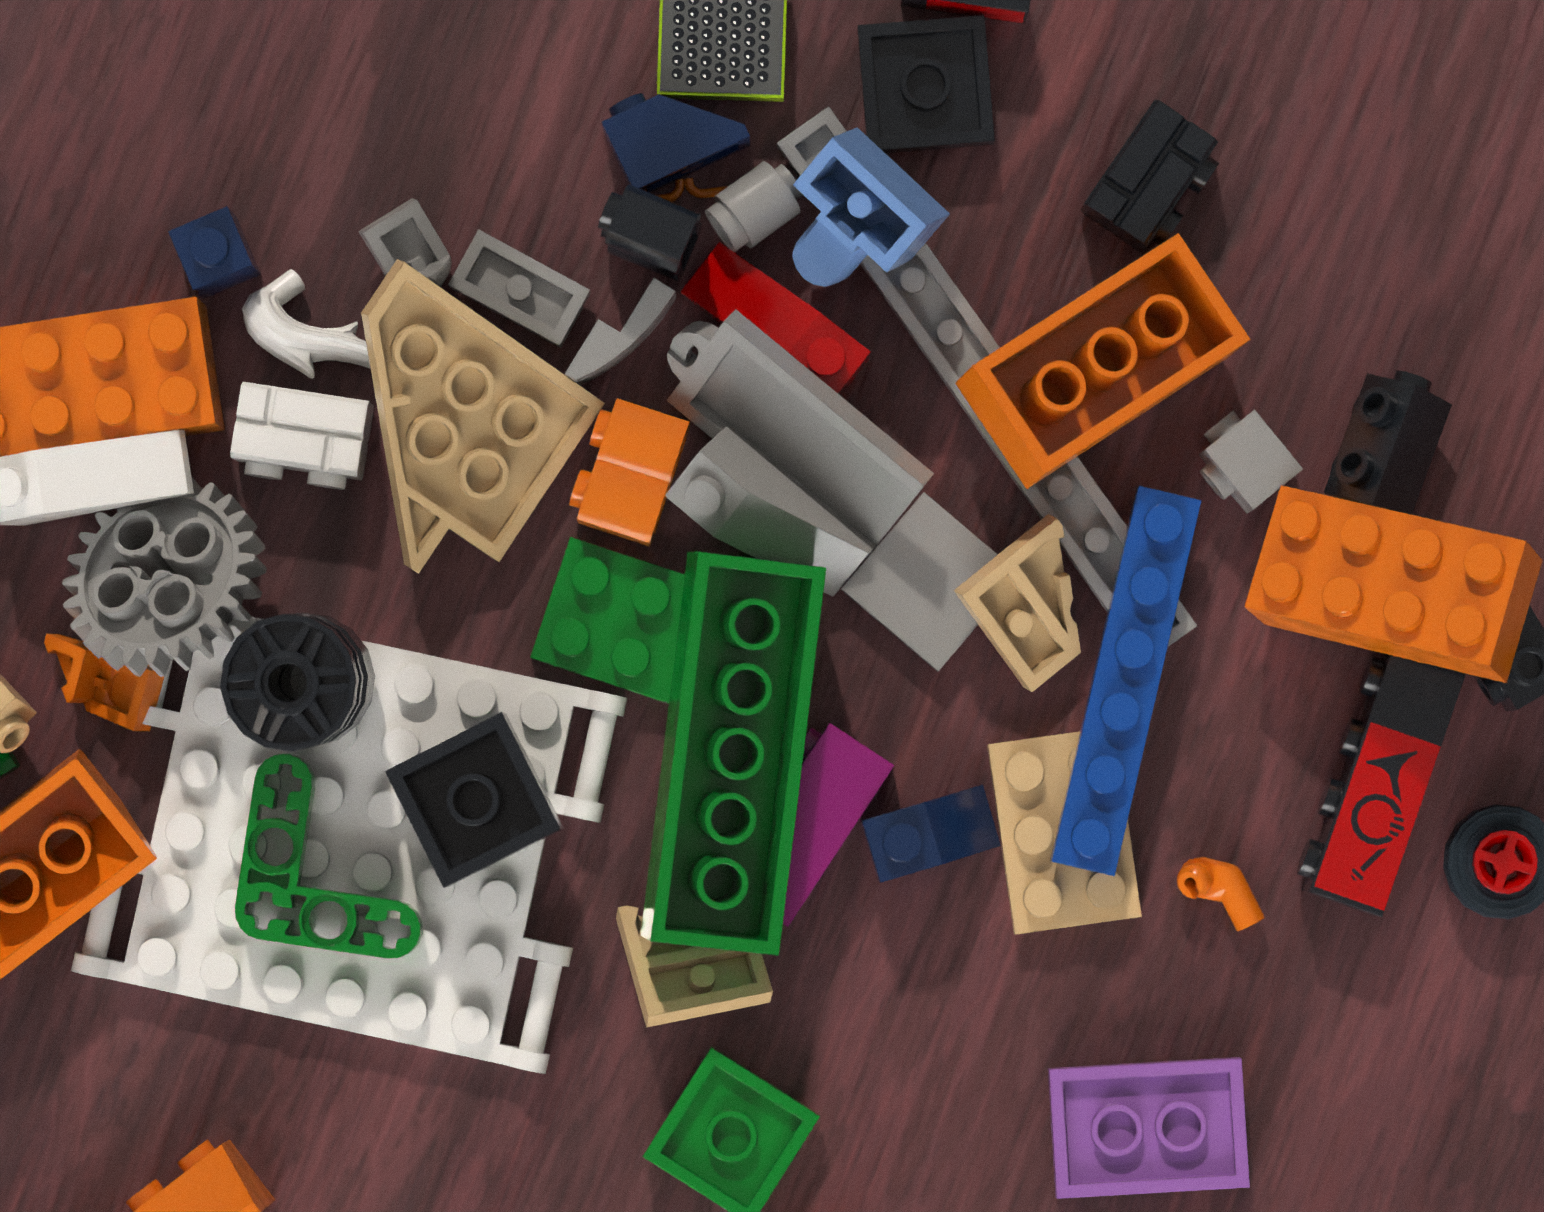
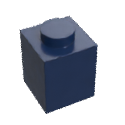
(214, 252)

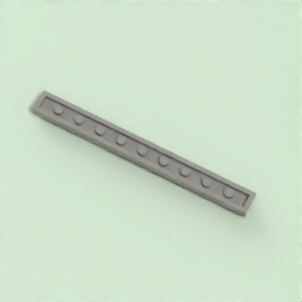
(953, 342)

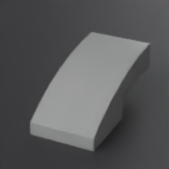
(608, 347)

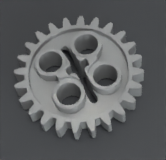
(149, 623)

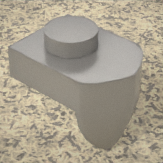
(410, 238)

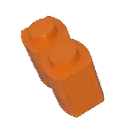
(631, 471)

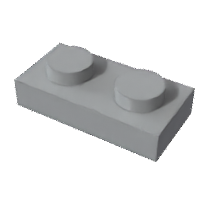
(519, 288)

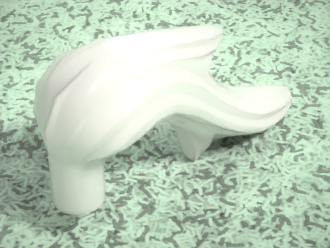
(292, 340)

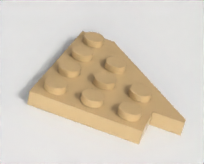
(464, 418)

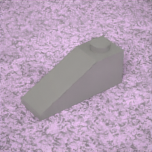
(763, 512)

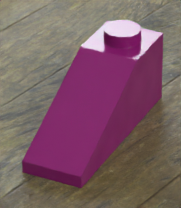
(834, 791)

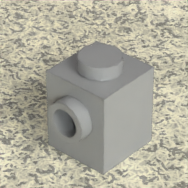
(1246, 460)

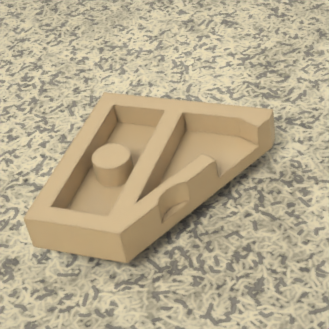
(1026, 603)
(689, 980)

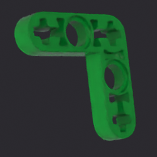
(285, 879)

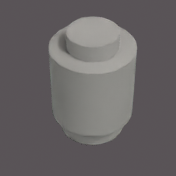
(754, 206)

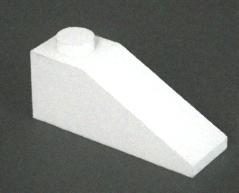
(93, 477)

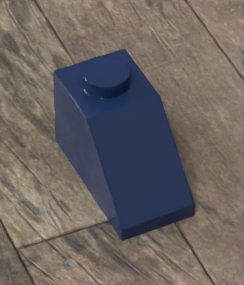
(668, 139)
(930, 833)

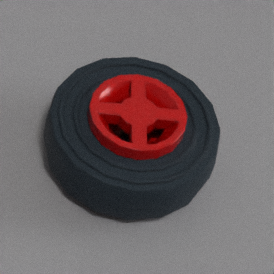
(1518, 866)

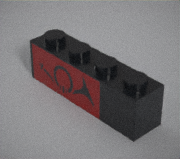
(1381, 782)

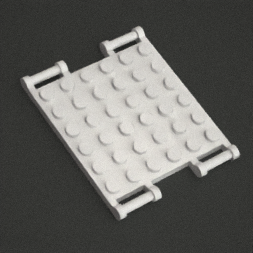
(462, 973)

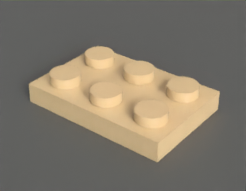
(1029, 799)

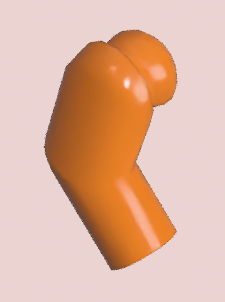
(1221, 883)

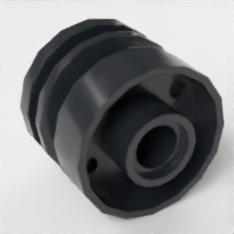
(260, 690)

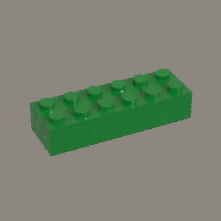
(733, 753)

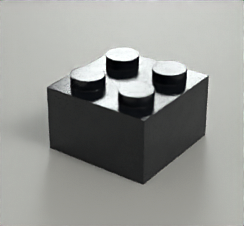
(474, 799)

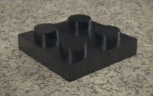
(926, 84)

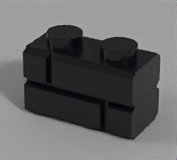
(1150, 176)

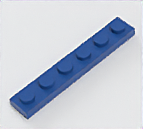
(1125, 681)

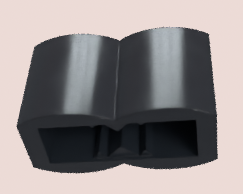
(650, 231)

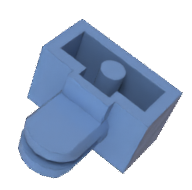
(865, 210)

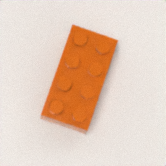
(1102, 360)
(108, 376)
(1394, 583)

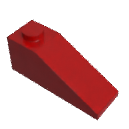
(732, 283)

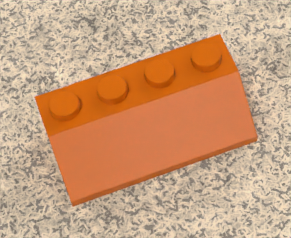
(62, 855)

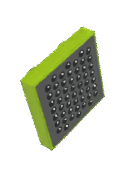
(722, 49)

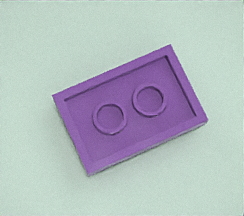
(1148, 1127)

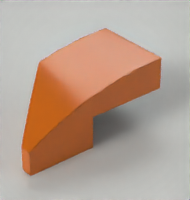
(103, 690)

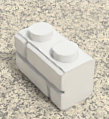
(301, 433)

